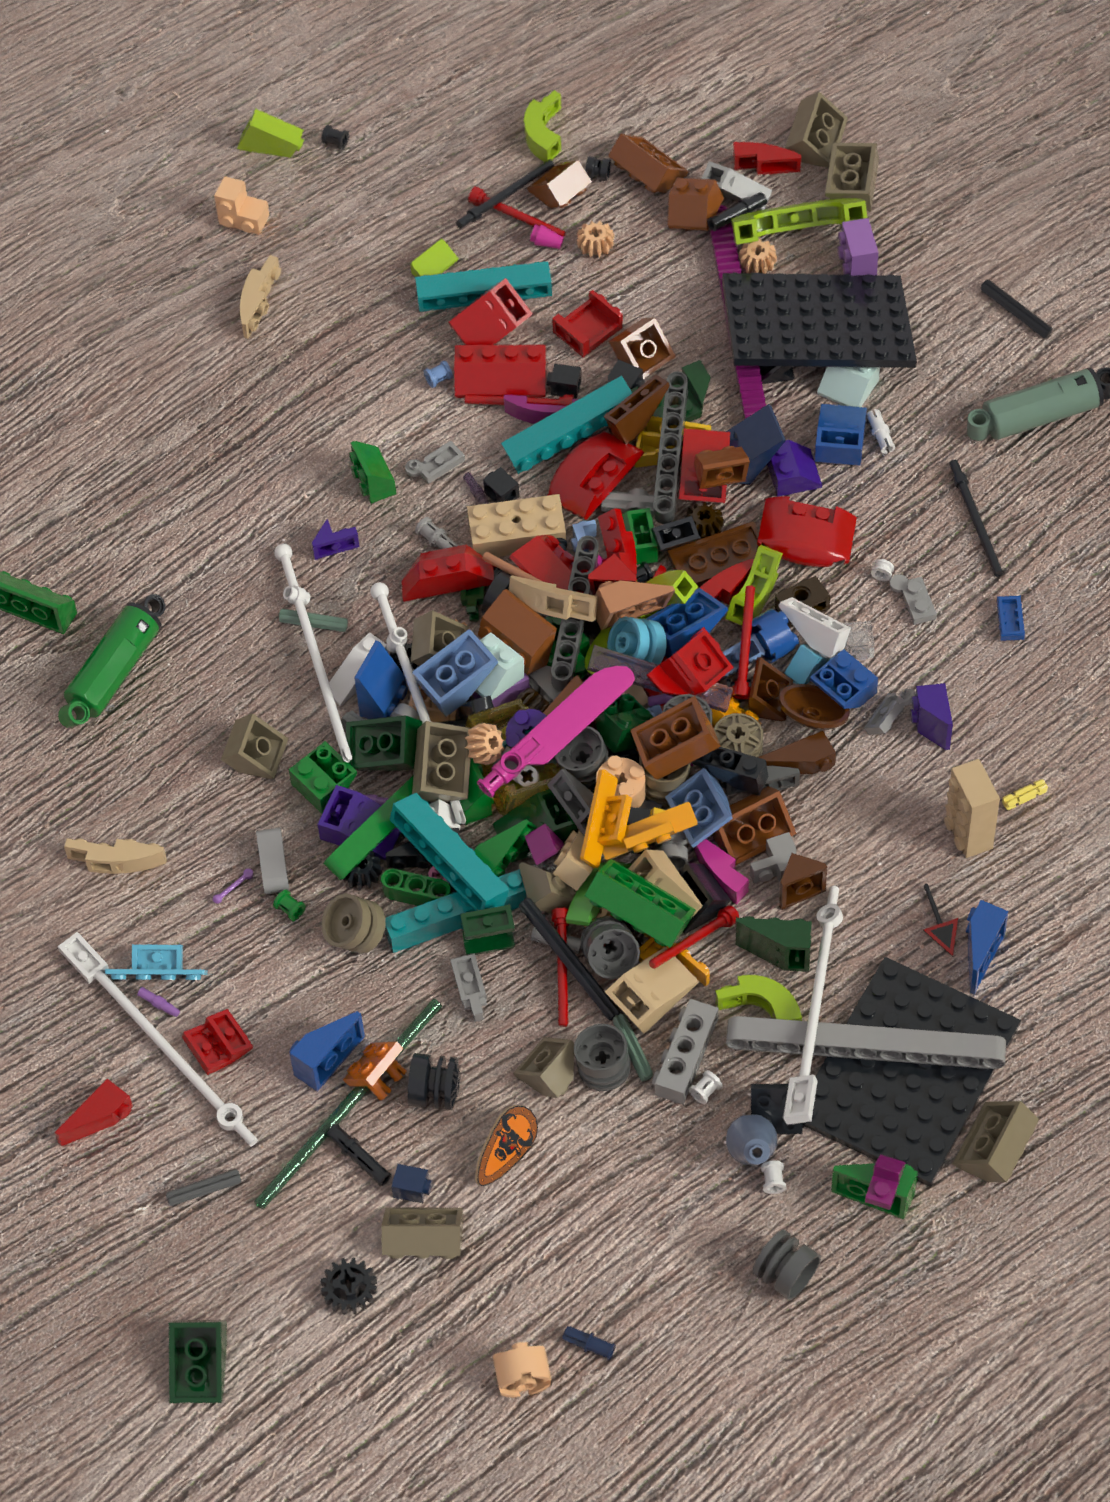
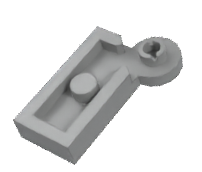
(436, 463)
(915, 597)
(888, 711)

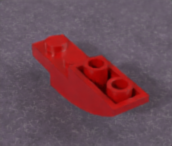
(617, 539)

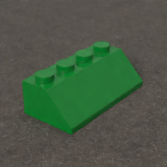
(36, 603)
(639, 903)

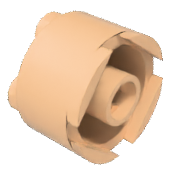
(630, 778)
(522, 1370)

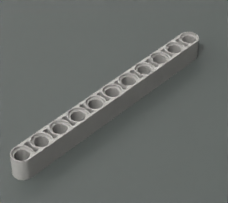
(868, 1042)

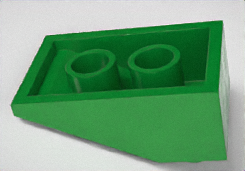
(854, 1180)

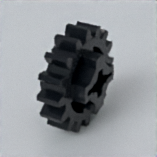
(362, 1282)

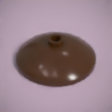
(812, 707)

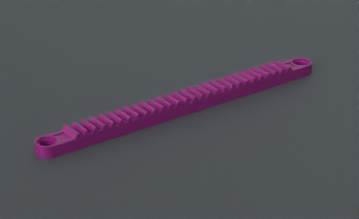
(727, 261)

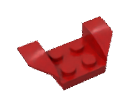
(692, 667)

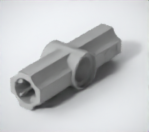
(633, 500)

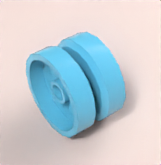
(638, 638)

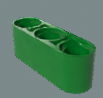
(407, 882)

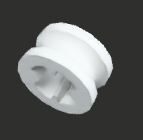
(882, 570)

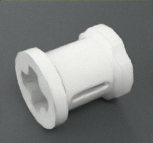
(711, 1081)
(773, 1177)

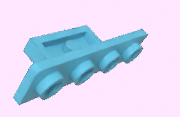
(156, 960)

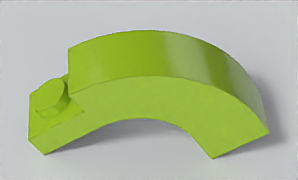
(539, 138)
(763, 578)
(760, 992)

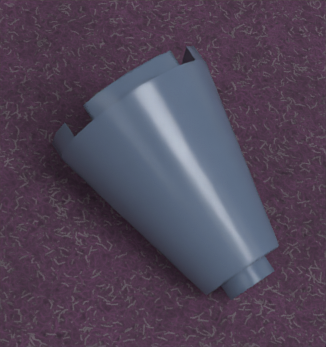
(751, 1139)

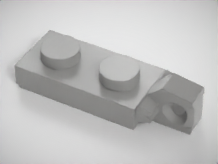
(470, 984)

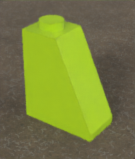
(270, 136)

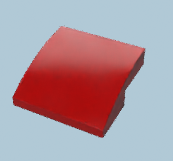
(217, 1041)

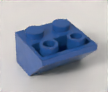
(846, 681)

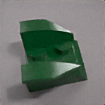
(698, 383)

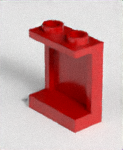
(588, 324)

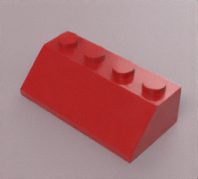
(500, 370)
(546, 561)

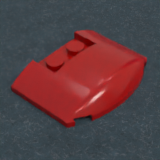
(592, 473)
(807, 532)

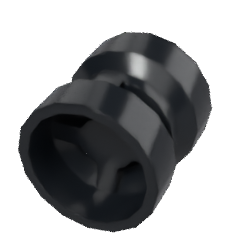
(598, 168)

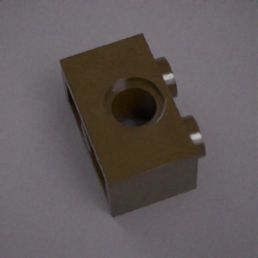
(810, 591)

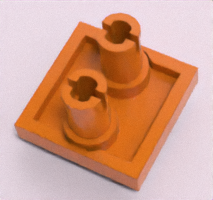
(376, 1060)

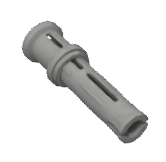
(435, 536)

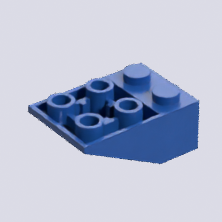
(840, 434)

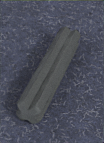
(203, 1187)

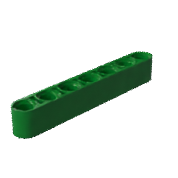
(367, 836)

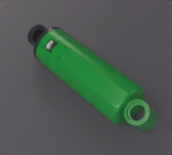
(112, 660)

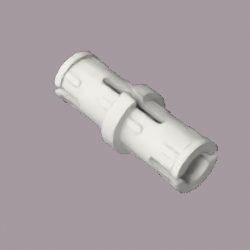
(880, 431)

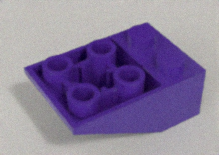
(345, 814)

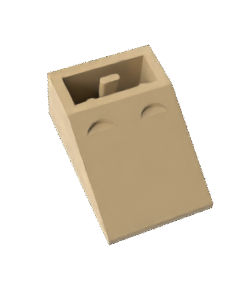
(660, 871)
(650, 993)

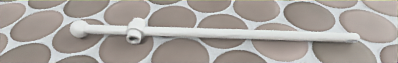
(300, 598)
(395, 643)

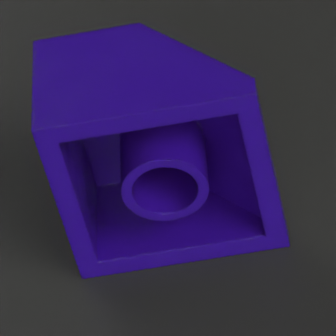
(793, 469)
(932, 714)

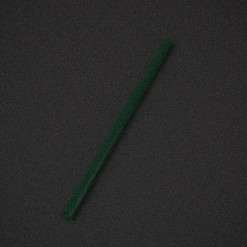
(339, 1113)

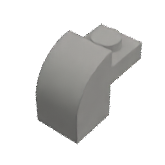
(778, 852)

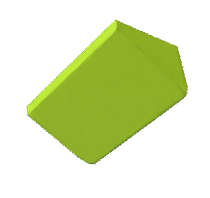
(434, 260)

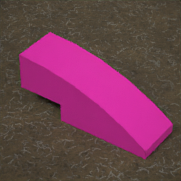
(723, 869)

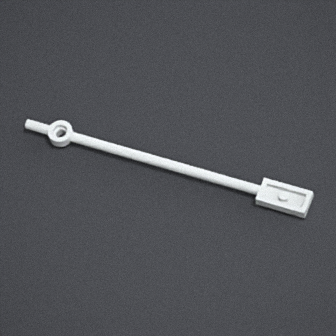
(92, 967)
(803, 1088)

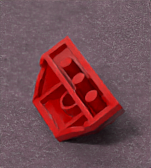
(446, 572)

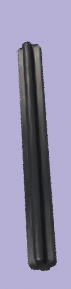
(569, 958)

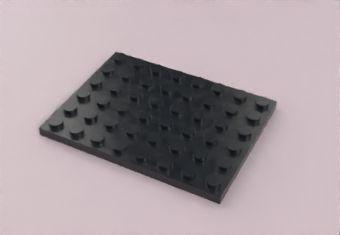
(818, 320)
(903, 1106)

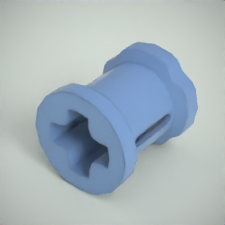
(438, 374)

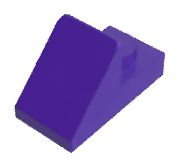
(330, 543)

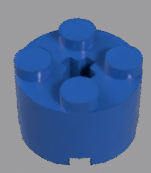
(774, 634)

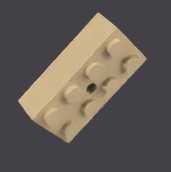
(511, 524)
(972, 808)

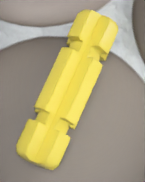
(1024, 794)

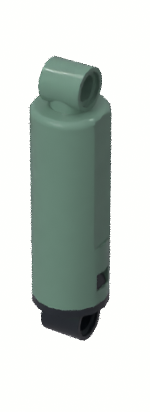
(1040, 404)

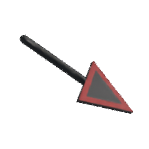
(943, 933)

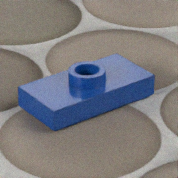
(1010, 618)

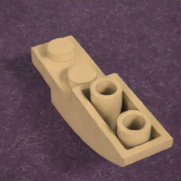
(254, 294)
(554, 601)
(124, 857)

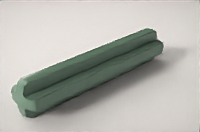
(316, 620)
(634, 1049)

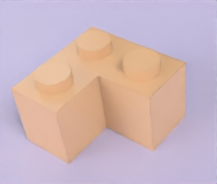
(238, 209)

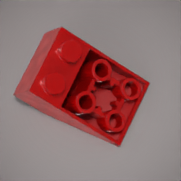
(491, 316)
(693, 443)

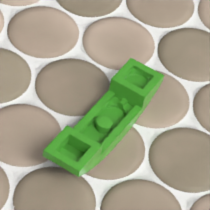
(581, 910)

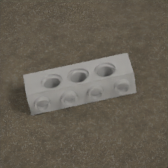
(676, 1086)

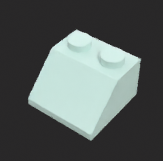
(848, 384)
(507, 671)

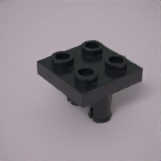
(770, 1102)

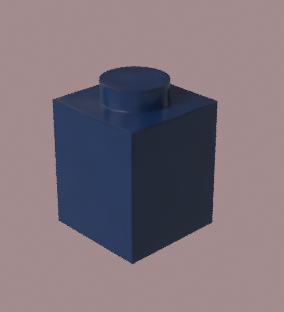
(411, 1183)

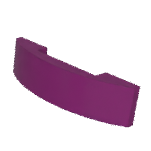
(532, 413)

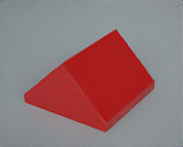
(611, 570)

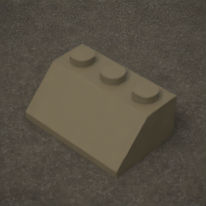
(815, 129)
(853, 172)
(441, 762)
(996, 1140)
(422, 1232)

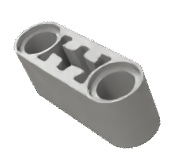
(272, 860)

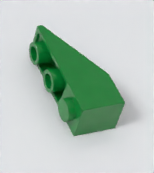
(504, 847)

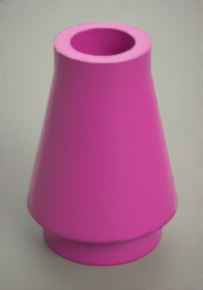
(545, 237)

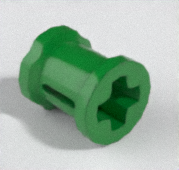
(289, 905)

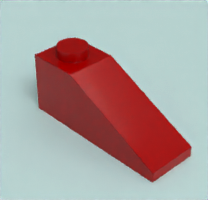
(97, 1113)

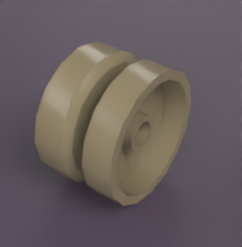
(353, 923)

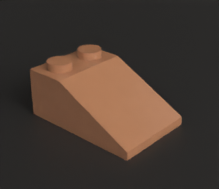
(629, 600)

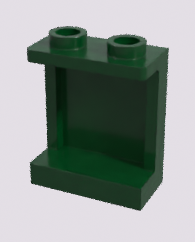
(488, 930)

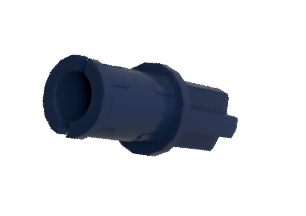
(589, 1342)

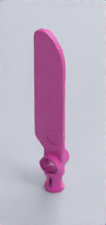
(561, 725)

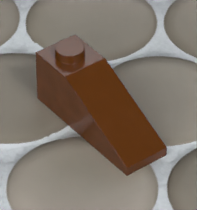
(635, 411)
(808, 755)

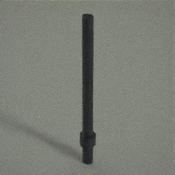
(476, 212)
(961, 482)

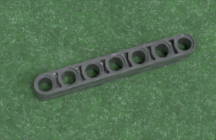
(670, 457)
(568, 643)

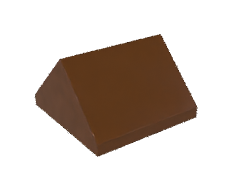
(766, 689)
(802, 880)

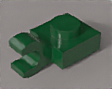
(472, 599)

